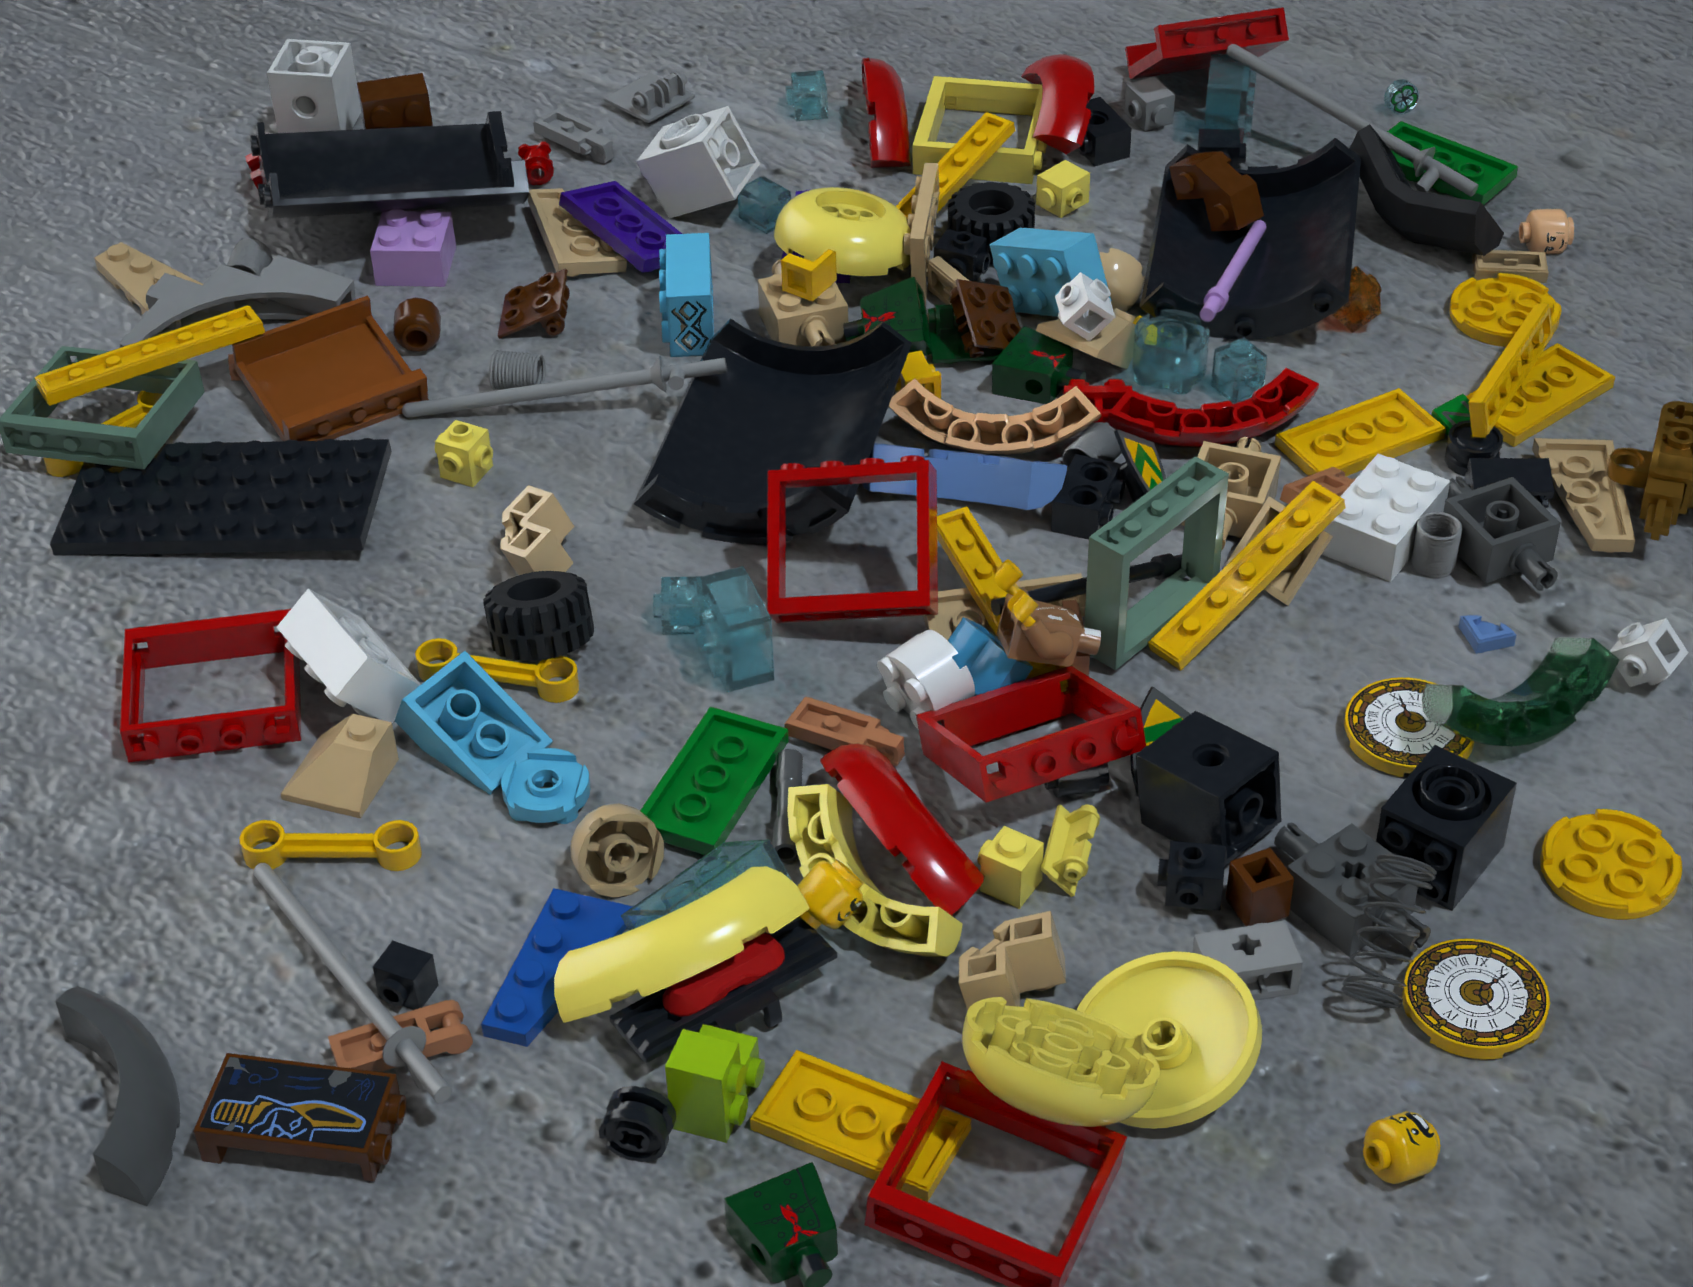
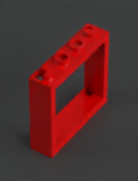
(860, 605)
(197, 643)
(1111, 732)
(962, 1239)

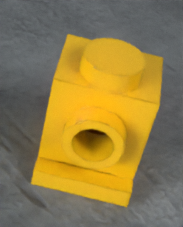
(924, 373)

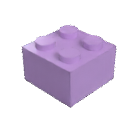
(413, 248)

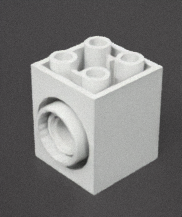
(314, 87)
(698, 162)

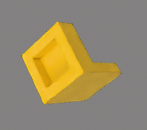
(806, 277)

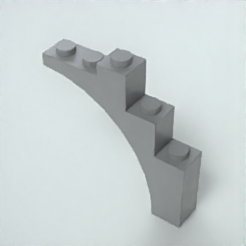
(280, 292)

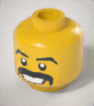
(831, 894)
(1403, 1146)

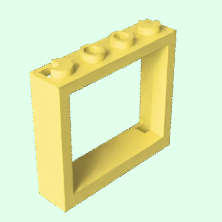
(1004, 97)

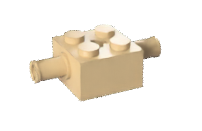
(800, 320)
(1250, 481)

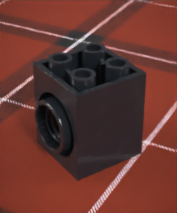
(1209, 785)
(1450, 819)

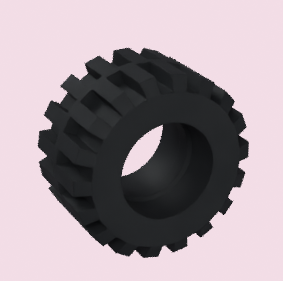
(991, 210)
(538, 615)

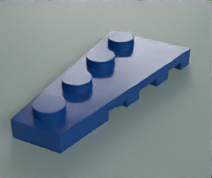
(527, 994)

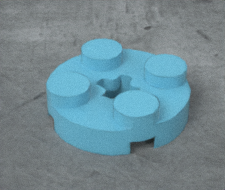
(545, 805)

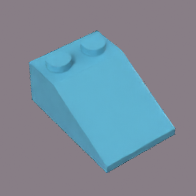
(469, 723)

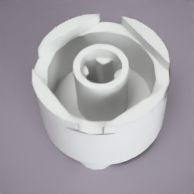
(924, 675)

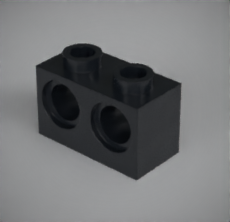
(1087, 497)

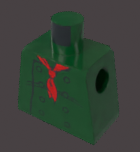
(901, 308)
(1033, 368)
(786, 1227)

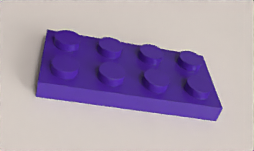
(620, 222)

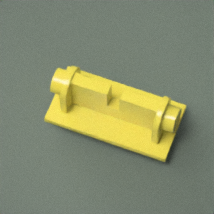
(1069, 846)

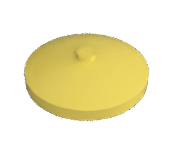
(1194, 1023)

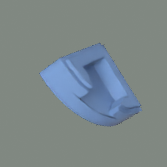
(1485, 635)

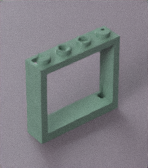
(30, 432)
(1190, 494)

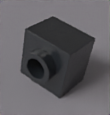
(405, 976)

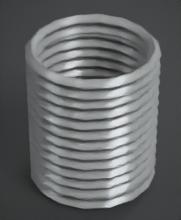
(250, 256)
(516, 369)
(1095, 442)
(1436, 544)

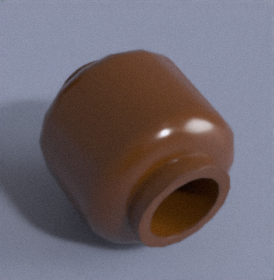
(417, 324)

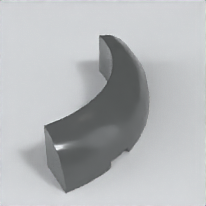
(147, 1111)

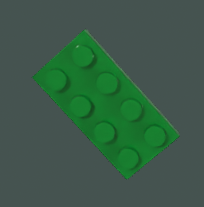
(1487, 171)
(713, 779)

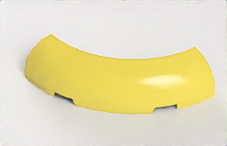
(823, 831)
(676, 944)

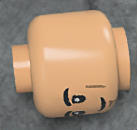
(1547, 231)

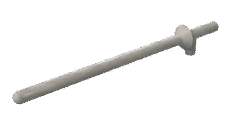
(1421, 160)
(657, 374)
(403, 1045)

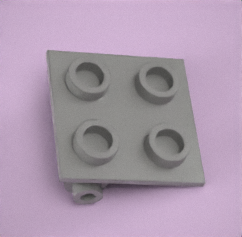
(652, 96)

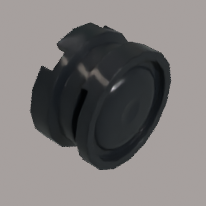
(1464, 446)
(637, 1123)

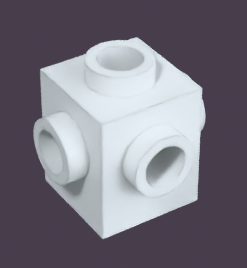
(1085, 306)
(1648, 652)

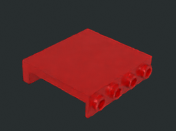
(1191, 43)

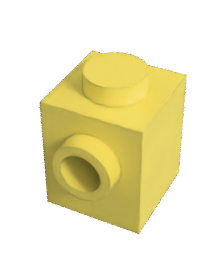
(1063, 188)
(1011, 866)

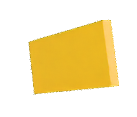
(1551, 391)
(1356, 434)
(854, 1122)

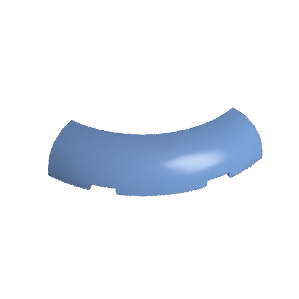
(978, 477)

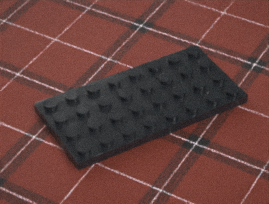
(228, 499)

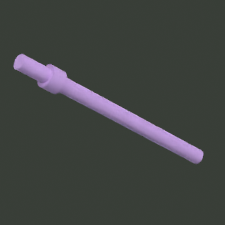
(1218, 296)

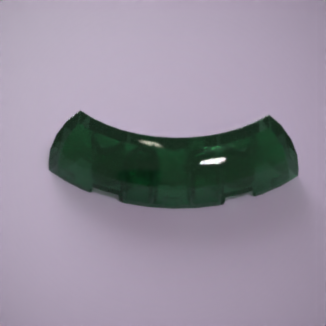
(1536, 709)

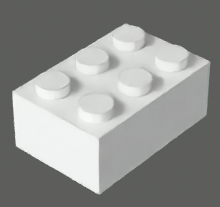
(1382, 516)
(346, 657)

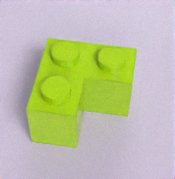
(711, 1080)

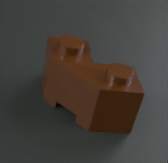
(1229, 197)

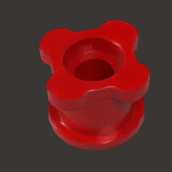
(537, 162)

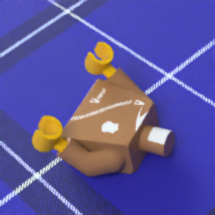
(1038, 629)

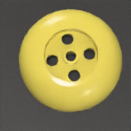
(854, 223)
(1057, 1062)

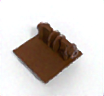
(537, 302)
(984, 316)

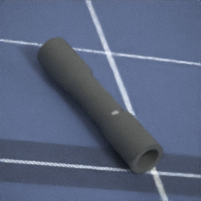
(788, 774)

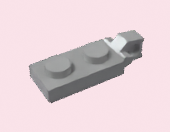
(575, 134)

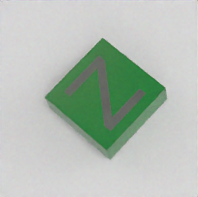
(1452, 412)

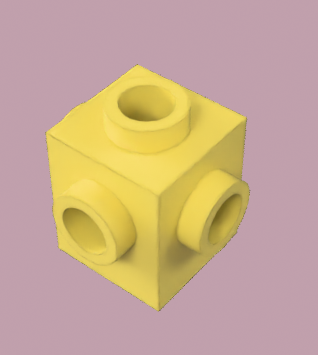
(464, 453)

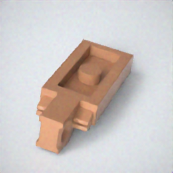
(836, 726)

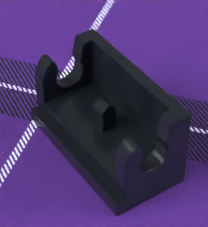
(1531, 473)

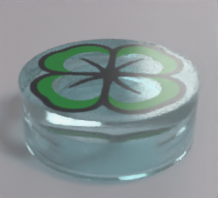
(1401, 96)

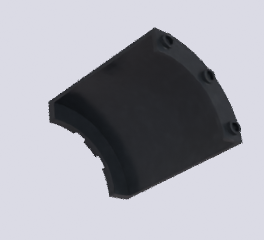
(387, 169)
(1295, 270)
(766, 412)

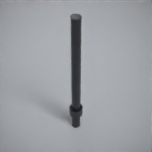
(1159, 568)

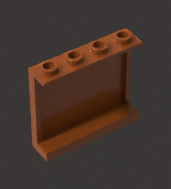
(327, 374)

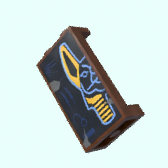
(301, 1112)

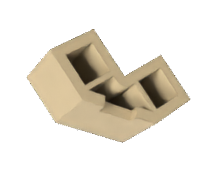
(535, 532)
(1018, 960)

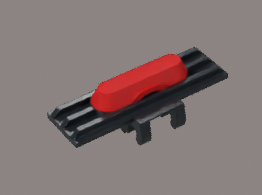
(725, 991)

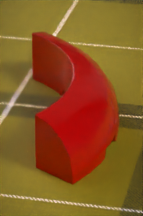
(1065, 93)
(890, 125)
(1213, 422)
(904, 825)

